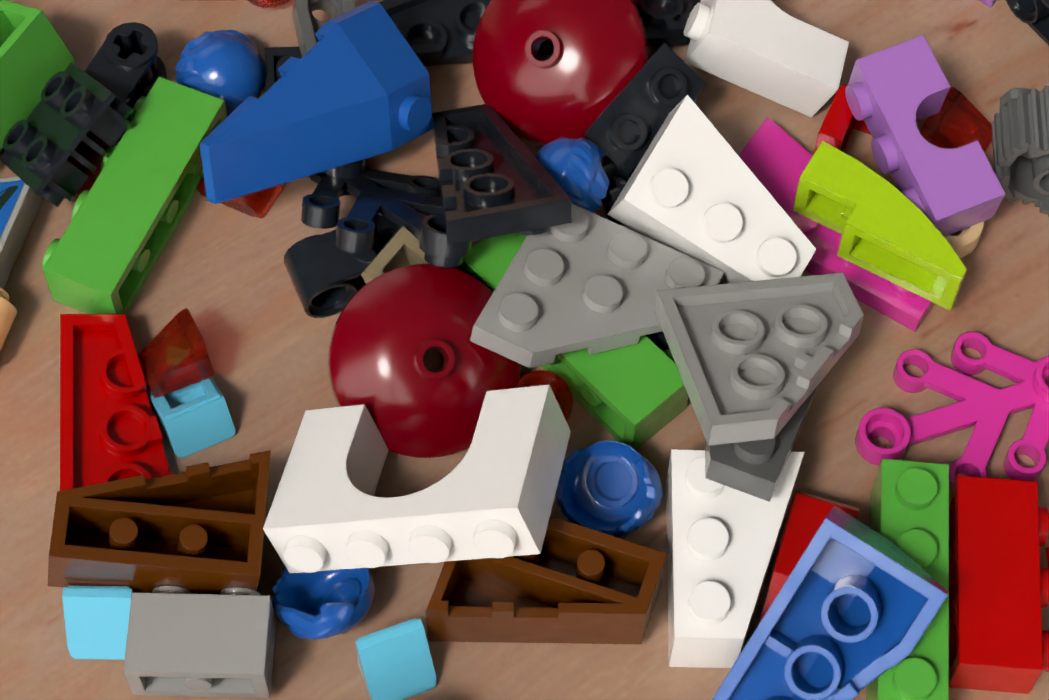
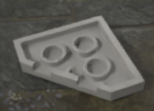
(582, 290)
(756, 348)

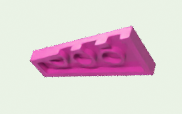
(778, 165)

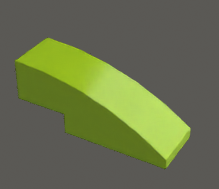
(878, 226)

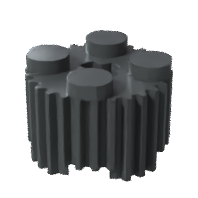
(1022, 146)

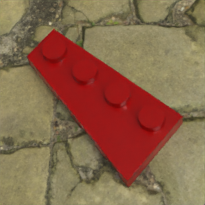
(104, 405)

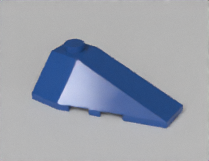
(336, 105)
(837, 620)

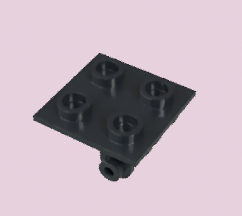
(68, 110)

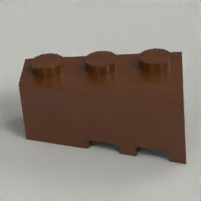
(164, 531)
(574, 592)

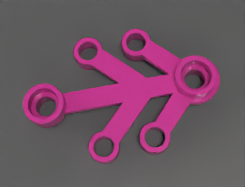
(977, 406)

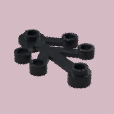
(387, 193)

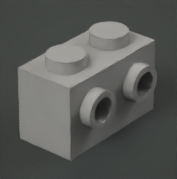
(200, 643)

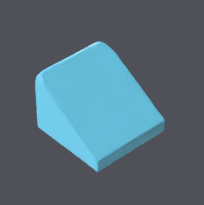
(194, 417)
(97, 621)
(396, 661)

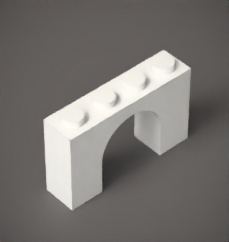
(766, 52)
(484, 508)

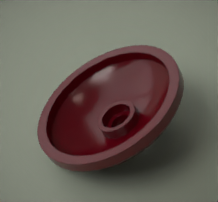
(593, 58)
(380, 353)

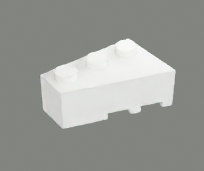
(709, 204)
(716, 558)

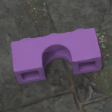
(891, 95)

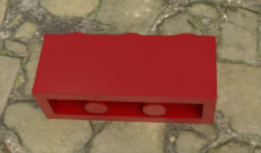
(997, 585)

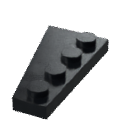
(492, 179)

